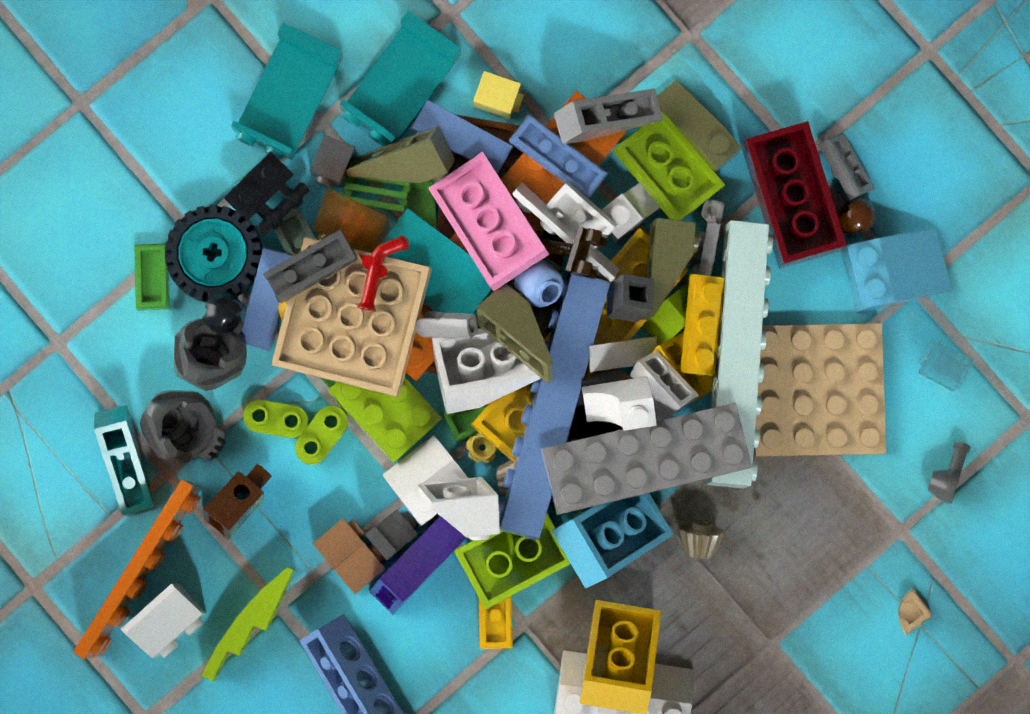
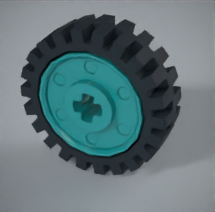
(201, 232)

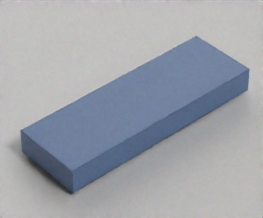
(463, 136)
(558, 159)
(262, 310)

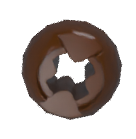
(856, 216)

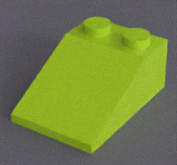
(510, 562)

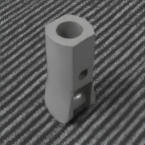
(447, 325)

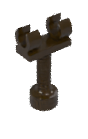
(577, 251)

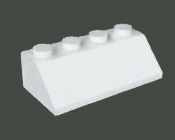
(670, 689)

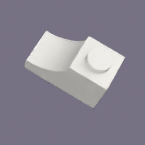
(630, 211)
(621, 402)

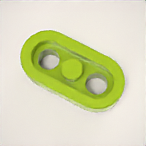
(275, 419)
(322, 435)

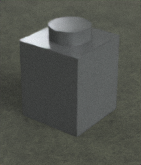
(331, 162)
(630, 298)

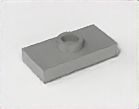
(846, 166)

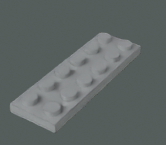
(646, 458)

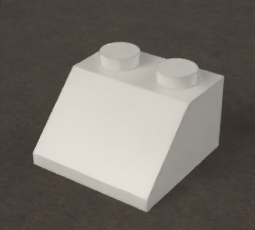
(423, 465)
(465, 504)
(164, 621)

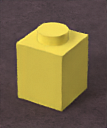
(498, 96)

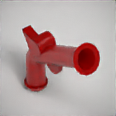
(377, 270)

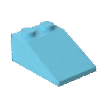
(896, 269)

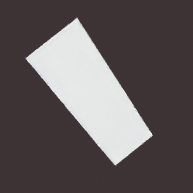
(620, 353)

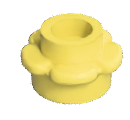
(478, 455)

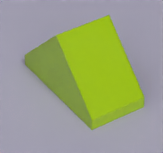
(669, 317)

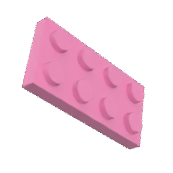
(488, 221)

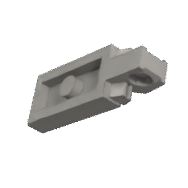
(712, 215)

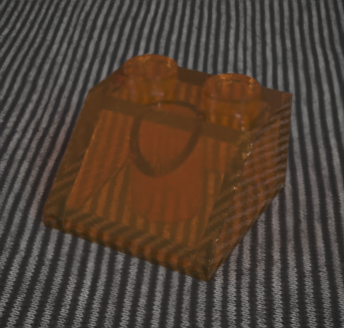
(360, 224)

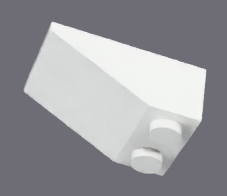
(477, 371)

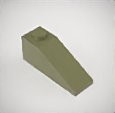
(698, 126)
(408, 160)
(668, 254)
(512, 324)

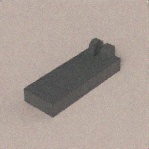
(310, 266)

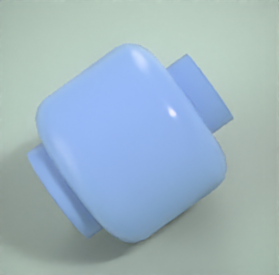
(540, 284)

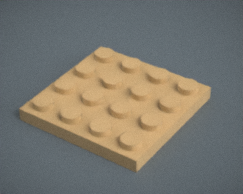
(338, 342)
(822, 391)

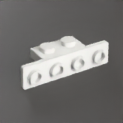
(563, 216)

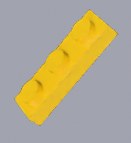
(702, 325)

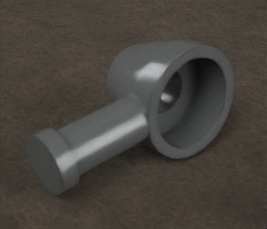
(945, 482)

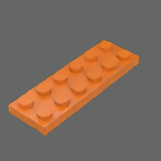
(132, 582)

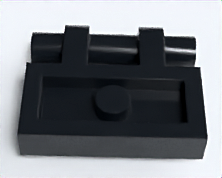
(259, 186)

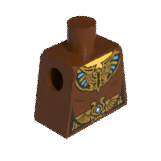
(229, 513)

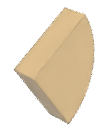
(912, 612)

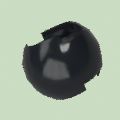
(223, 312)

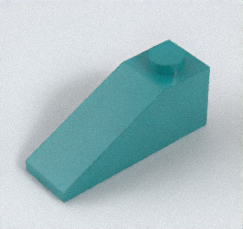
(123, 459)

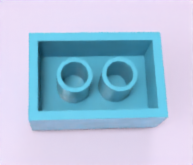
(611, 536)

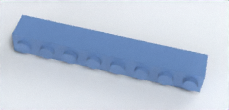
(553, 405)

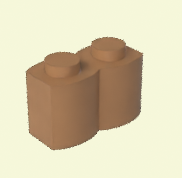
(350, 555)

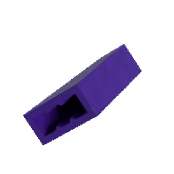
(417, 565)

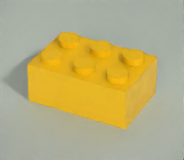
(621, 657)

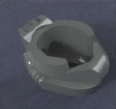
(208, 357)
(182, 427)

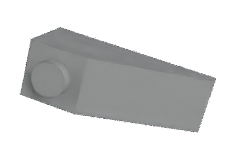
(607, 115)

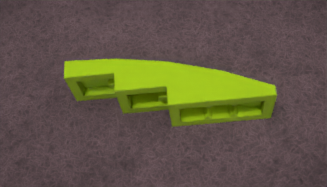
(258, 614)

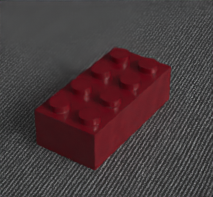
(793, 194)

